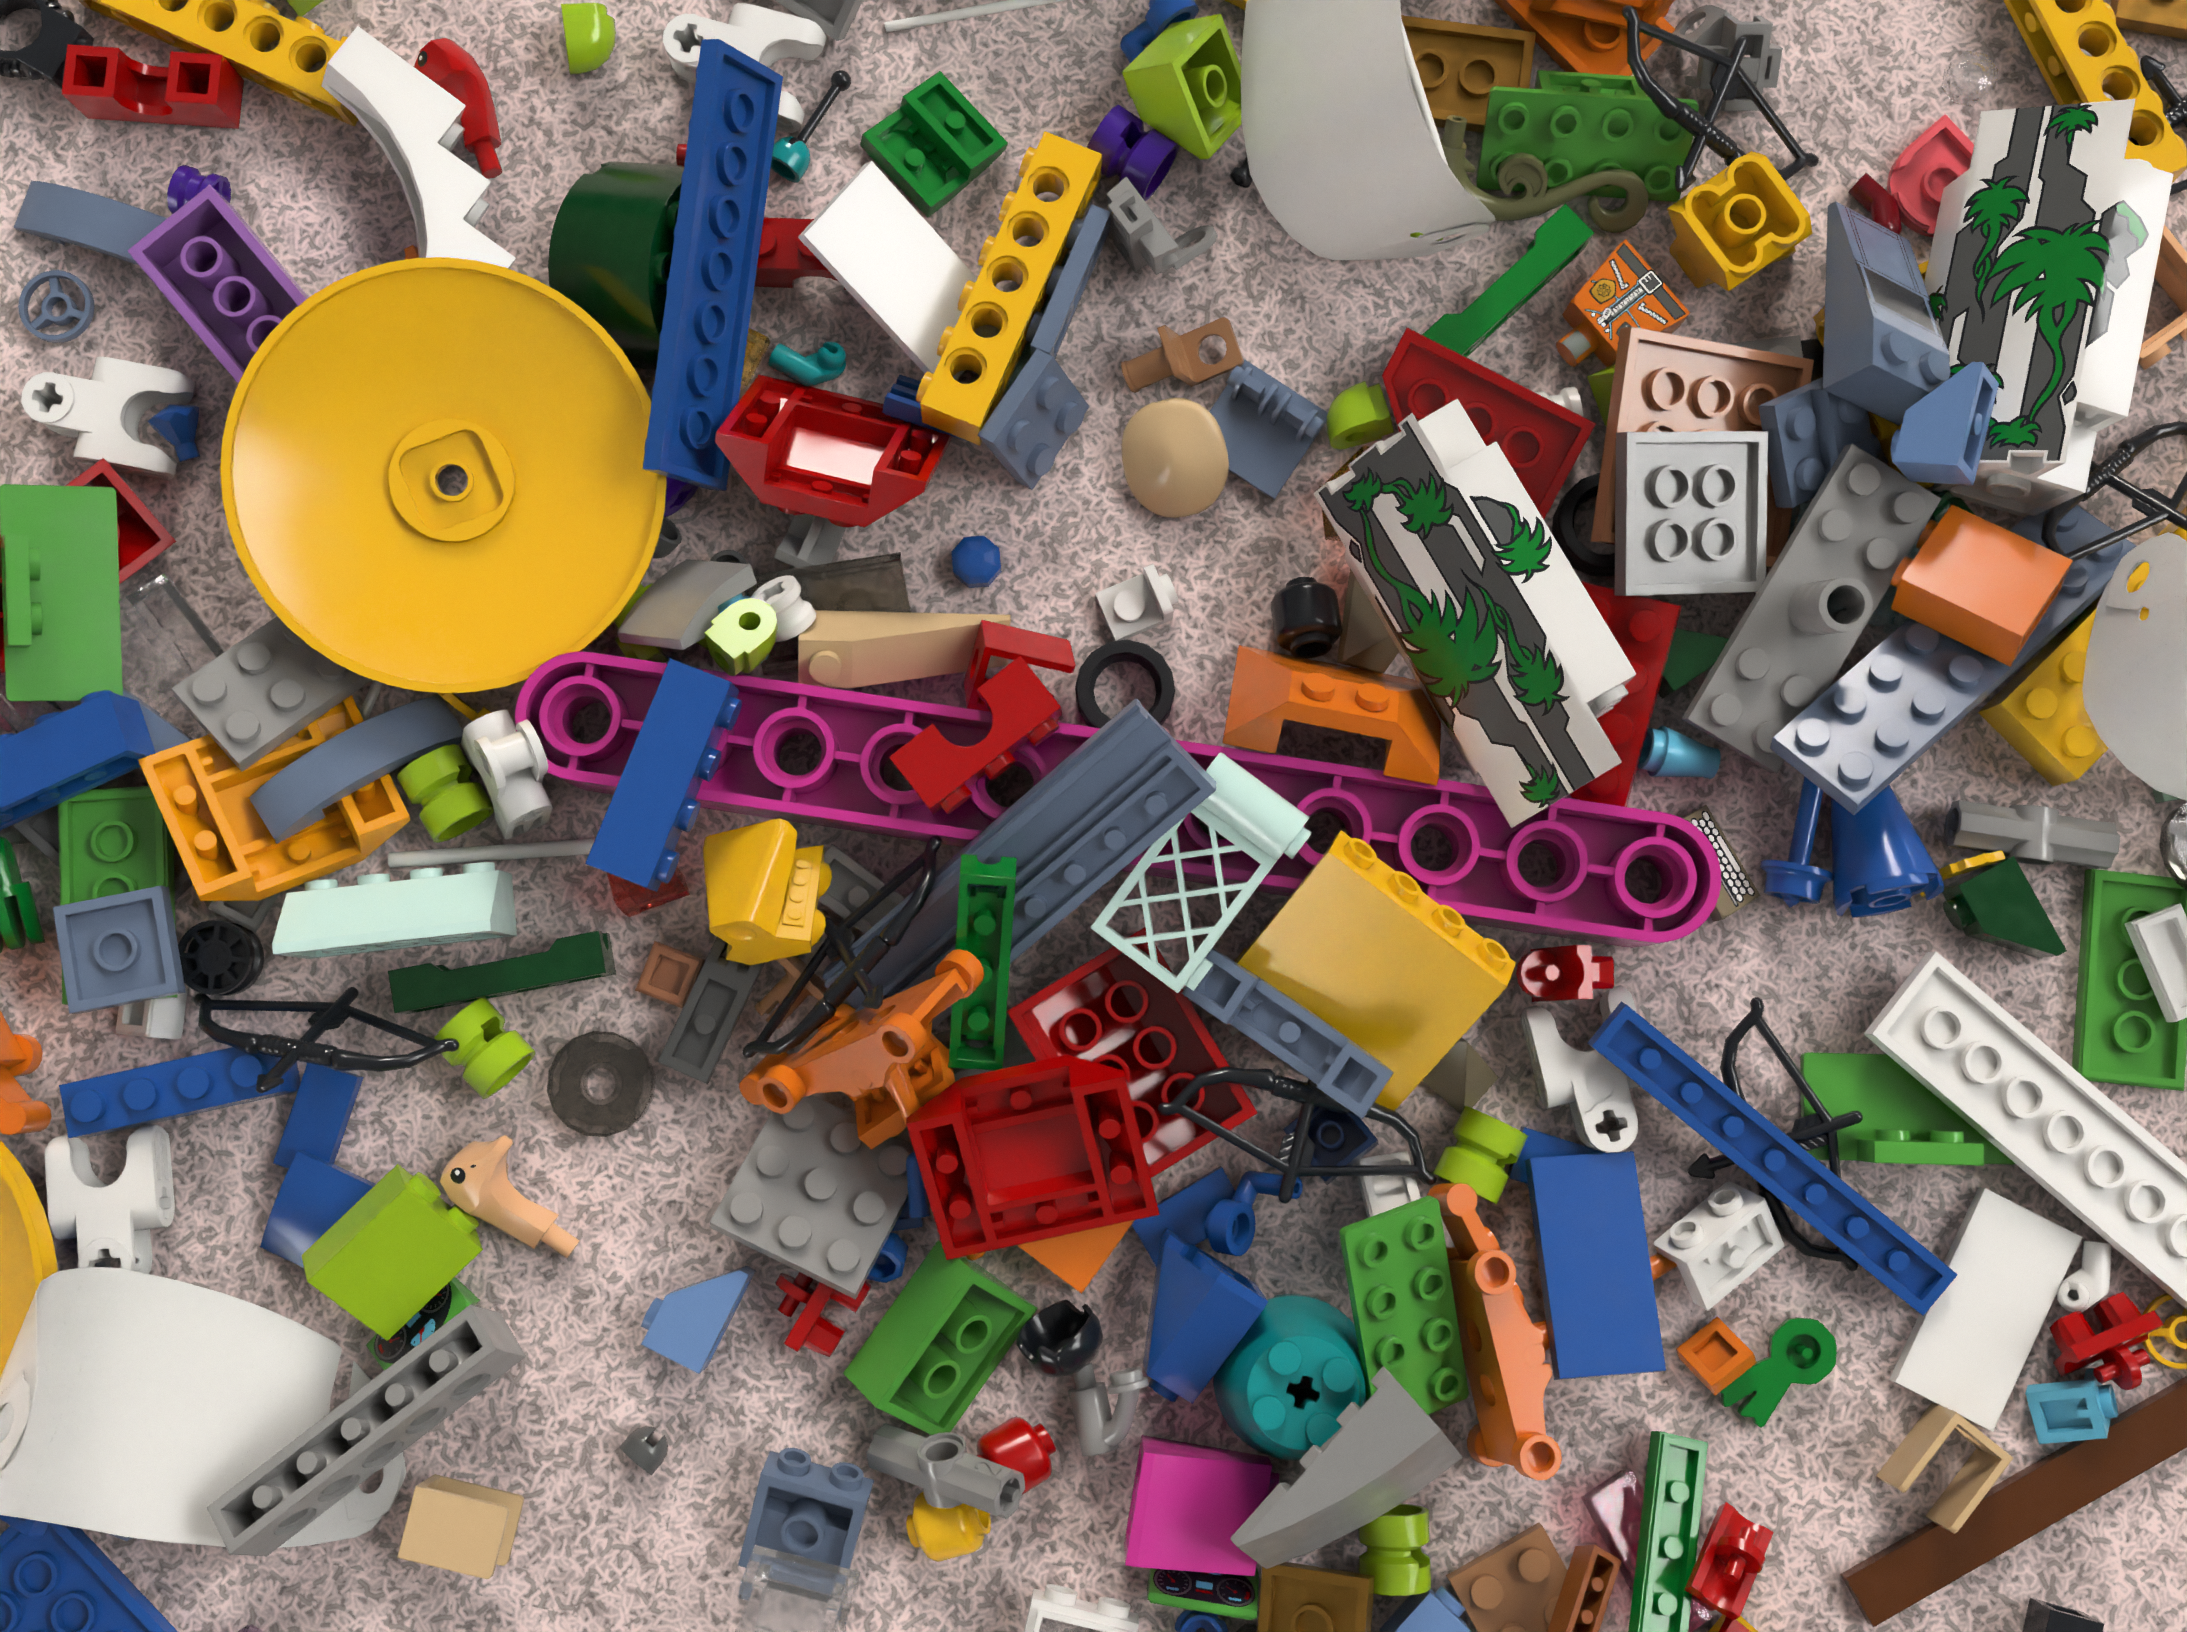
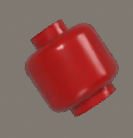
(1021, 1449)

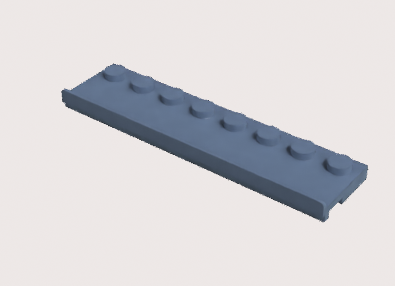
(1067, 840)

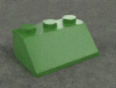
(939, 1342)

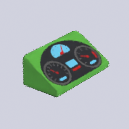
(431, 1317)
(1205, 1592)

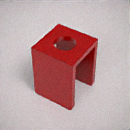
(1011, 643)

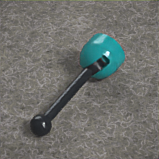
(790, 153)

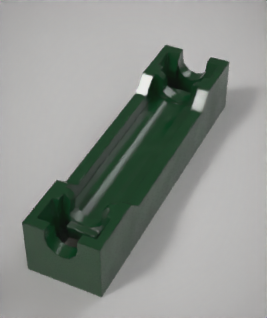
(566, 962)

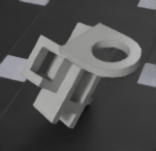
(1720, 34)
(1143, 237)

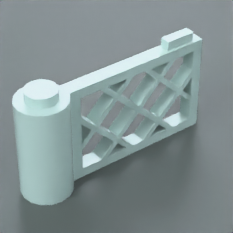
(1244, 814)

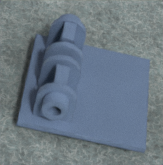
(1265, 427)

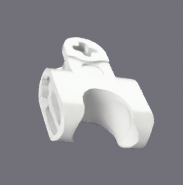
(754, 31)
(107, 412)
(511, 769)
(1582, 1078)
(112, 1217)

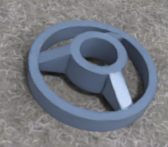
(56, 295)

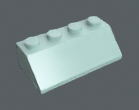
(396, 913)

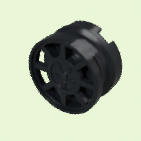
(220, 958)

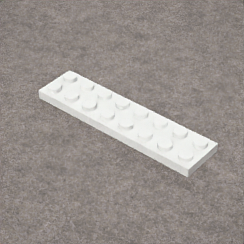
(2041, 1116)

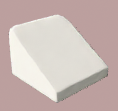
(153, 1018)

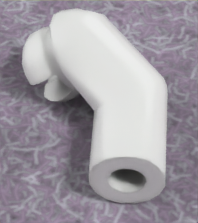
(2090, 1281)

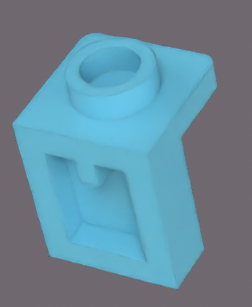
(2072, 1409)

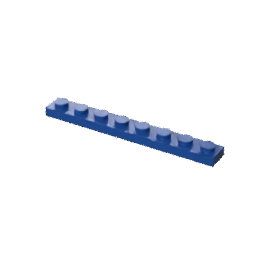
(1772, 1158)

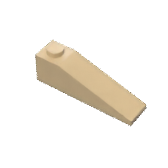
(887, 647)

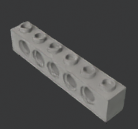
(365, 1432)

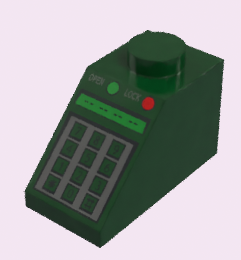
(2002, 910)

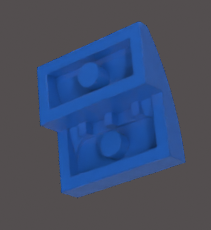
(309, 1204)

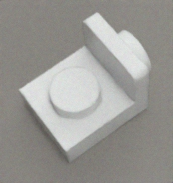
(1137, 603)

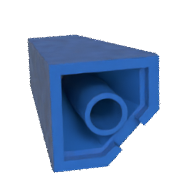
(1194, 1318)

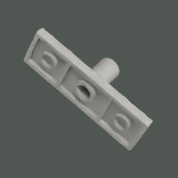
(1811, 605)

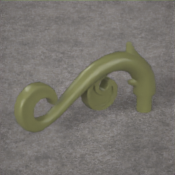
(1535, 199)

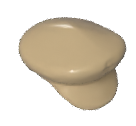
(1174, 457)

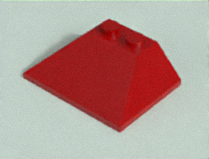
(827, 452)
(1031, 1155)

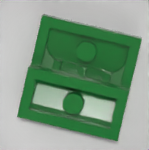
(933, 144)

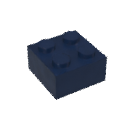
(1337, 1139)

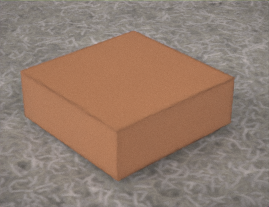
(669, 974)

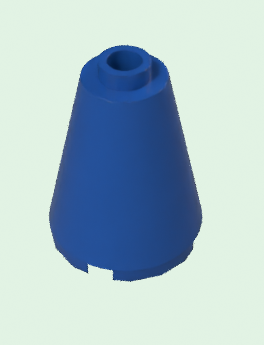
(1879, 859)

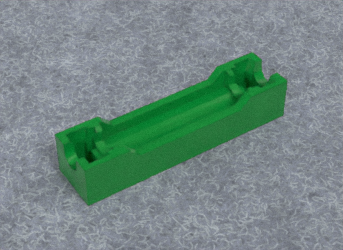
(1553, 248)
(985, 932)

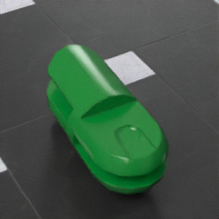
(11, 891)

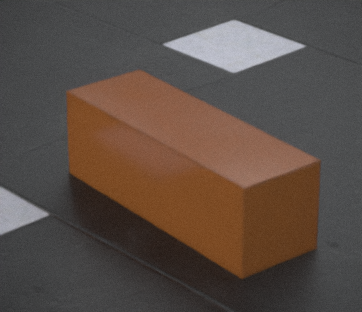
(1585, 1590)

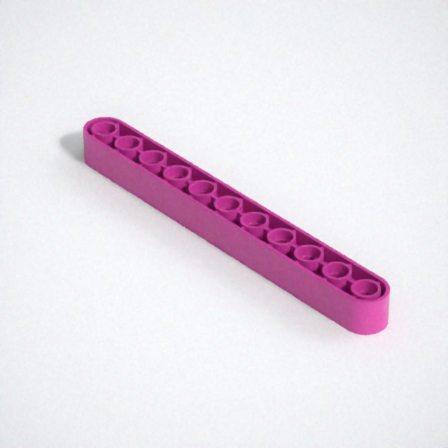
(861, 731)

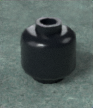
(1306, 617)

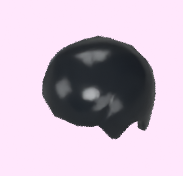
(1060, 1339)

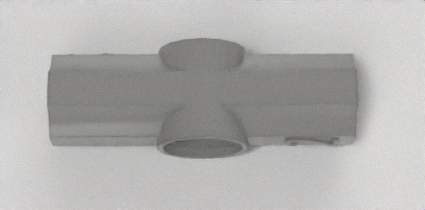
(2032, 834)
(946, 1470)

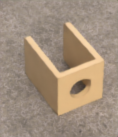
(1971, 1481)
(460, 1526)

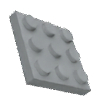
(1690, 512)
(817, 1195)

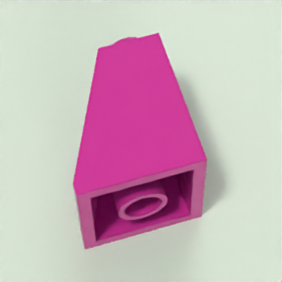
(1191, 1504)

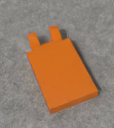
(1579, 43)

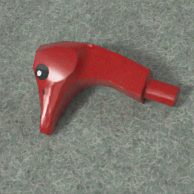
(461, 76)

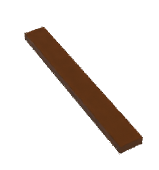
(2022, 1506)

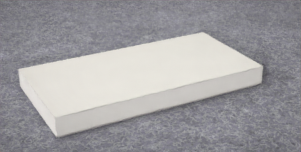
(892, 264)
(1989, 1316)

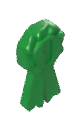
(1798, 1353)

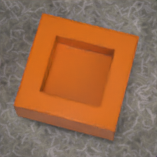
(1716, 1356)

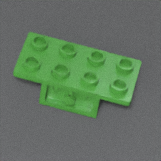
(1582, 128)
(60, 591)
(1899, 1114)
(1406, 1303)

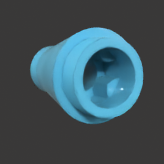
(1676, 755)

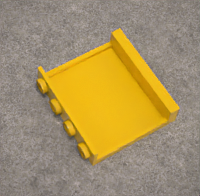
(1380, 962)

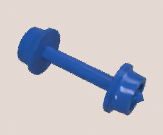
(1795, 879)

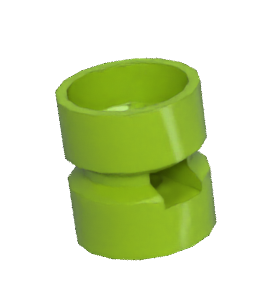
(447, 795)
(485, 1049)
(1481, 1153)
(1396, 1552)

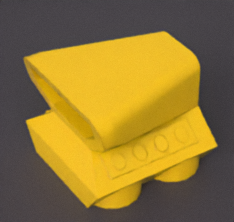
(1737, 223)
(764, 891)

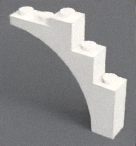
(417, 130)

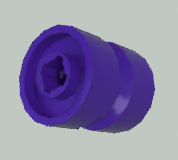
(1133, 152)

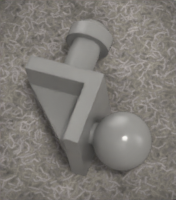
(809, 541)

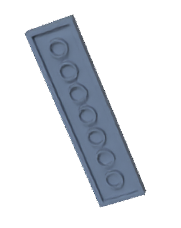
(1926, 682)

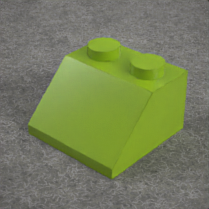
(1189, 84)

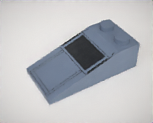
(1878, 319)

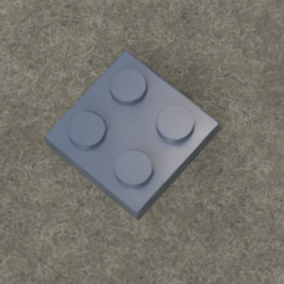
(1034, 419)
(118, 949)

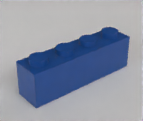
(70, 754)
(664, 776)
(168, 1091)

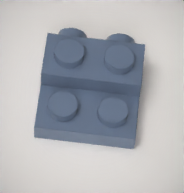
(1806, 437)
(807, 1508)

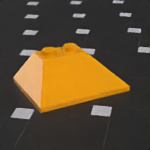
(224, 837)

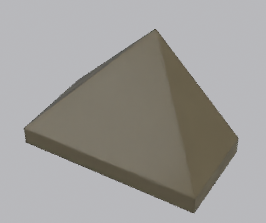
(1364, 637)
(1461, 1076)

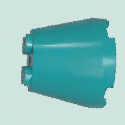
(1288, 1341)

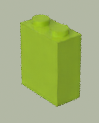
(392, 1251)

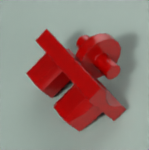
(1564, 973)
(812, 1327)
(2124, 1330)
(1728, 1562)

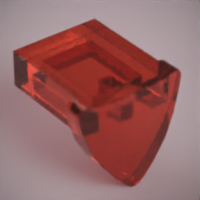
(634, 898)

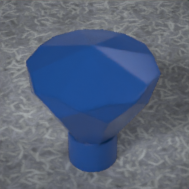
(179, 428)

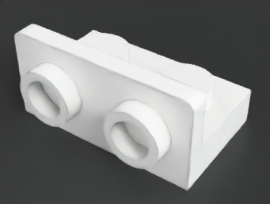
(1721, 1242)

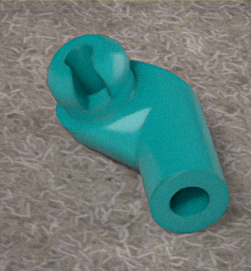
(811, 369)

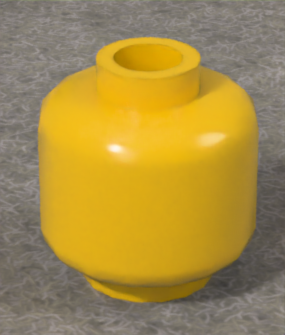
(946, 1531)

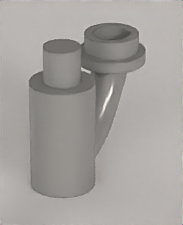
(1095, 1425)

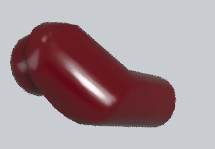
(1878, 202)

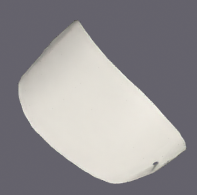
(1342, 133)
(2139, 667)
(157, 1398)

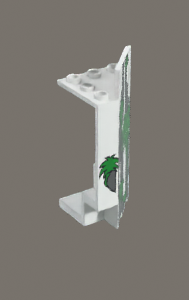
(2048, 283)
(1482, 608)

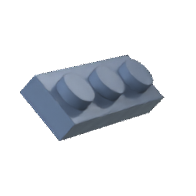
(1069, 282)

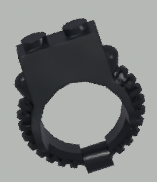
(47, 53)

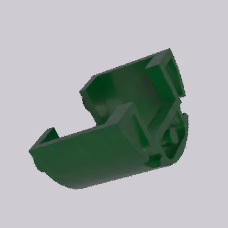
(616, 251)

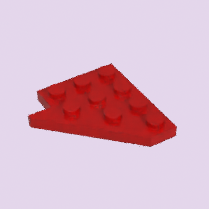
(1530, 429)
(1645, 634)

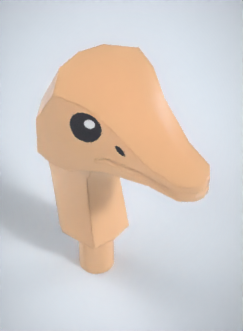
(480, 1186)

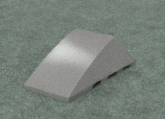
(1356, 1476)

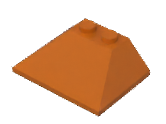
(1333, 696)

